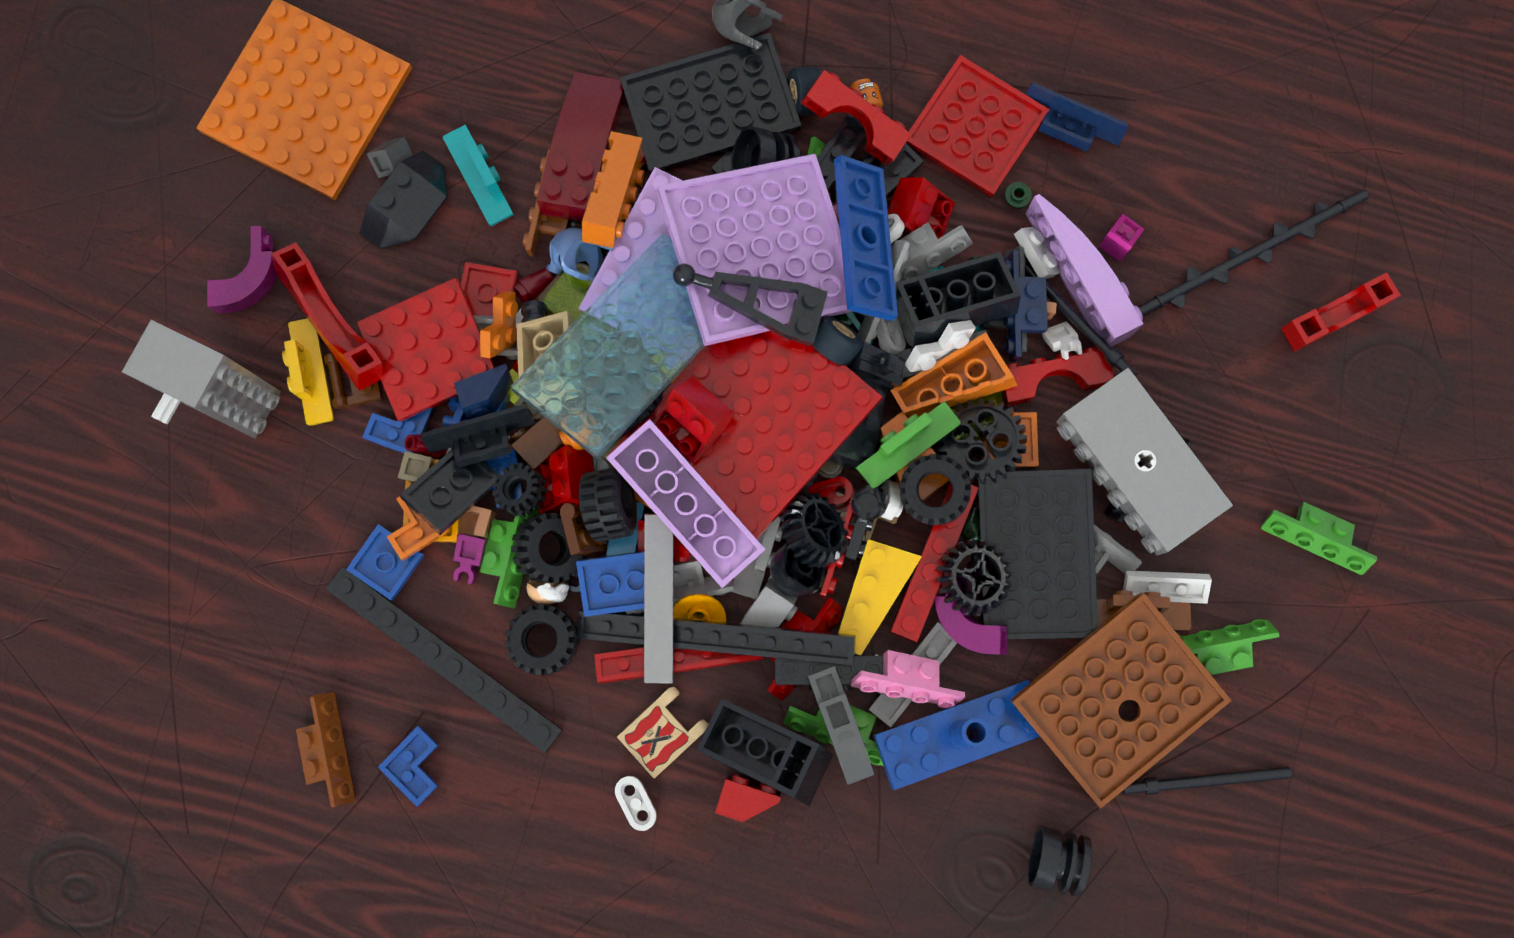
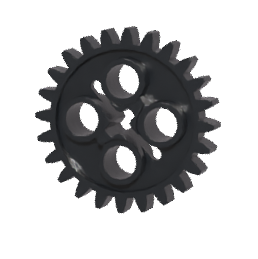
(1004, 428)

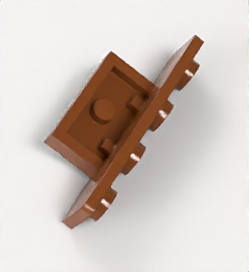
(541, 223)
(1175, 613)
(325, 752)

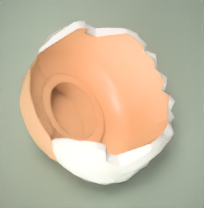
(547, 593)

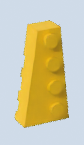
(875, 588)

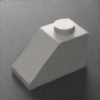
(770, 607)

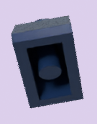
(484, 391)

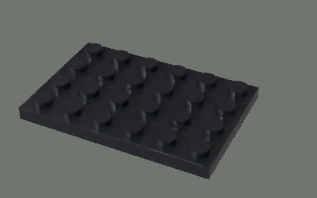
(706, 100)
(1047, 538)

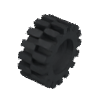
(510, 480)

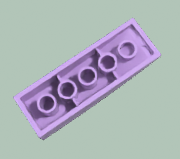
(1086, 274)
(685, 503)

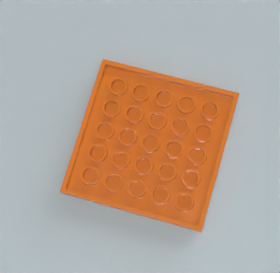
(304, 98)

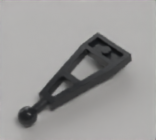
(805, 311)

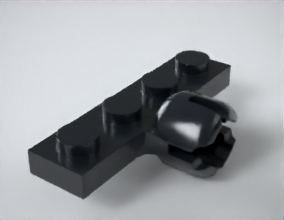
(866, 505)

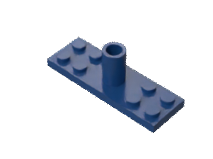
(865, 239)
(941, 742)

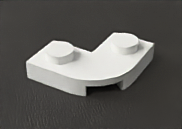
(953, 338)

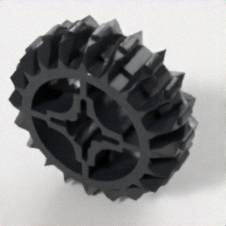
(814, 530)
(980, 557)

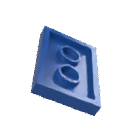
(612, 583)

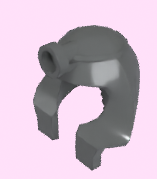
(734, 23)

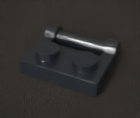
(902, 167)

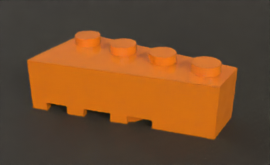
(614, 191)
(958, 377)

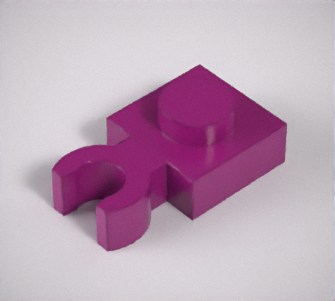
(469, 553)

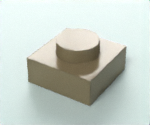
(414, 466)

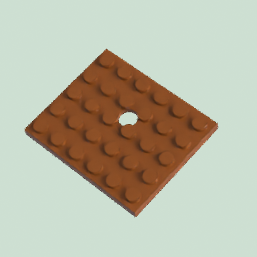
(1123, 659)

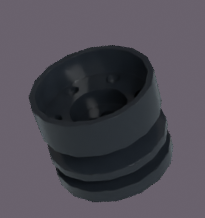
(760, 146)
(1066, 862)

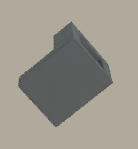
(388, 156)

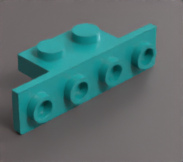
(479, 177)

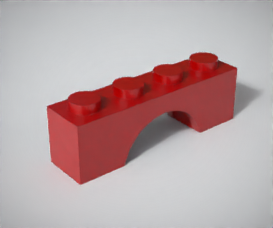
(883, 135)
(1340, 312)
(1087, 370)

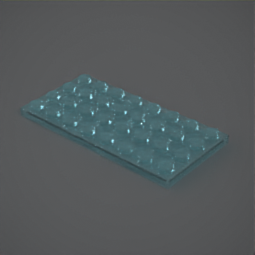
(616, 354)

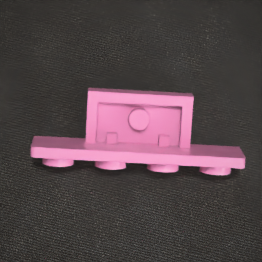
(908, 678)

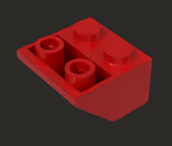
(921, 202)
(693, 418)
(563, 476)
(743, 800)

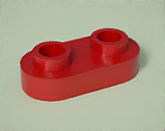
(829, 489)

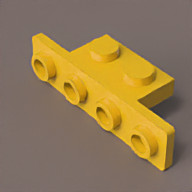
(308, 372)

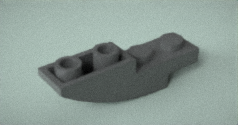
(841, 725)

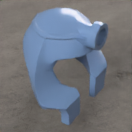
(569, 250)

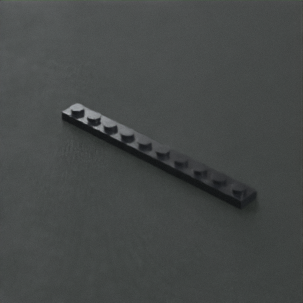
(726, 638)
(445, 660)

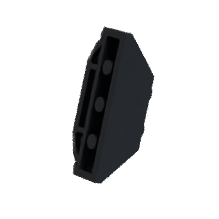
(405, 202)

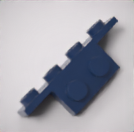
(1075, 121)
(1031, 310)

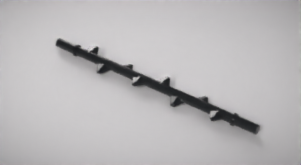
(1262, 251)

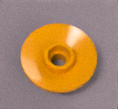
(709, 606)

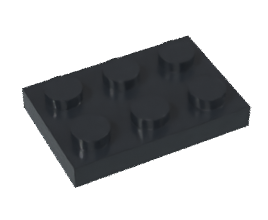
(448, 491)

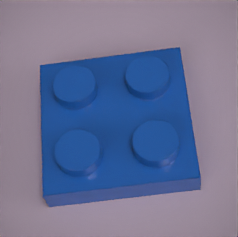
(381, 566)

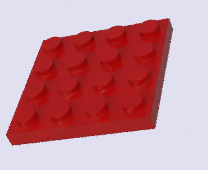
(976, 126)
(425, 348)

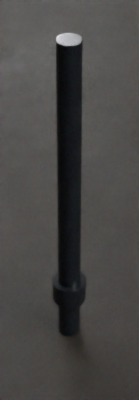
(1112, 356)
(1153, 786)

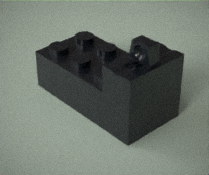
(970, 290)
(880, 372)
(765, 751)

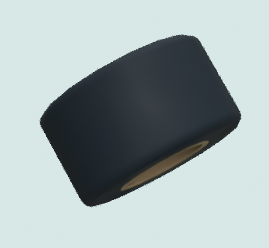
(799, 83)
(837, 341)

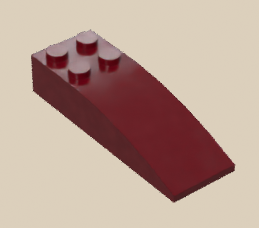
(579, 145)

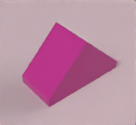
(1121, 237)

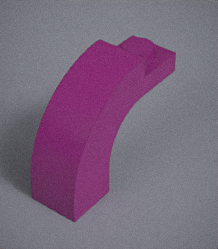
(249, 285)
(968, 632)

